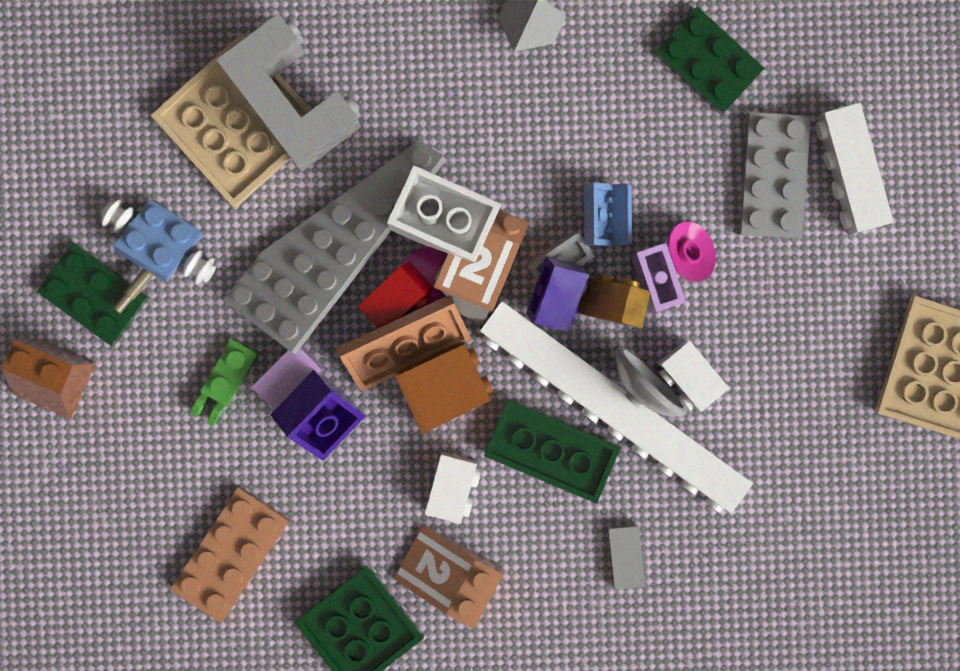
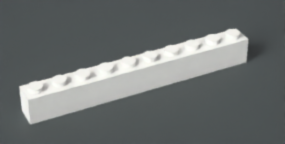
(608, 402)

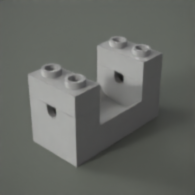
(251, 68)

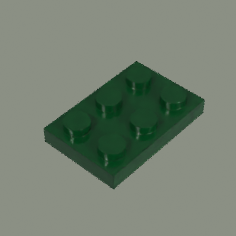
(709, 60)
(89, 291)

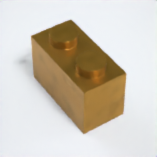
(615, 301)

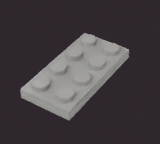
(774, 175)

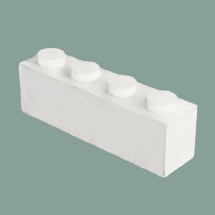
(854, 169)

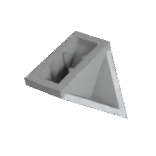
(530, 23)

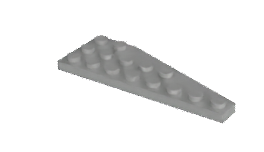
(313, 264)

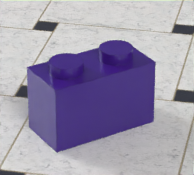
(557, 294)

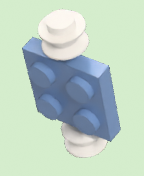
(157, 241)

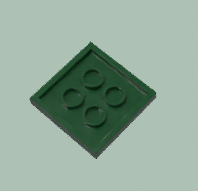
(359, 625)

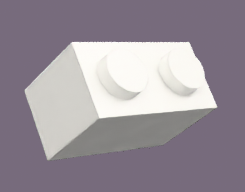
(692, 377)
(452, 487)

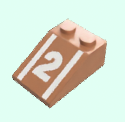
(484, 279)
(449, 576)

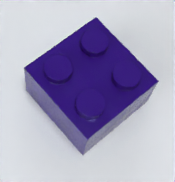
(317, 415)

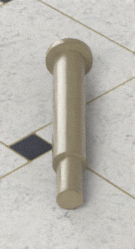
(133, 290)

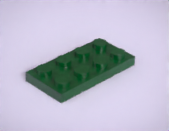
(552, 451)

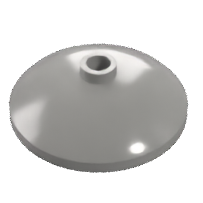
(646, 386)

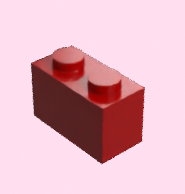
(396, 296)

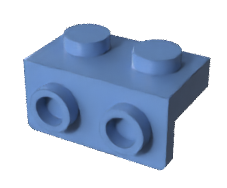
(607, 214)

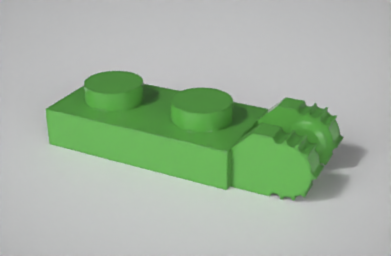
(225, 379)

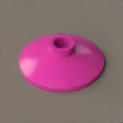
(691, 251)

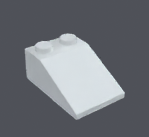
(443, 215)

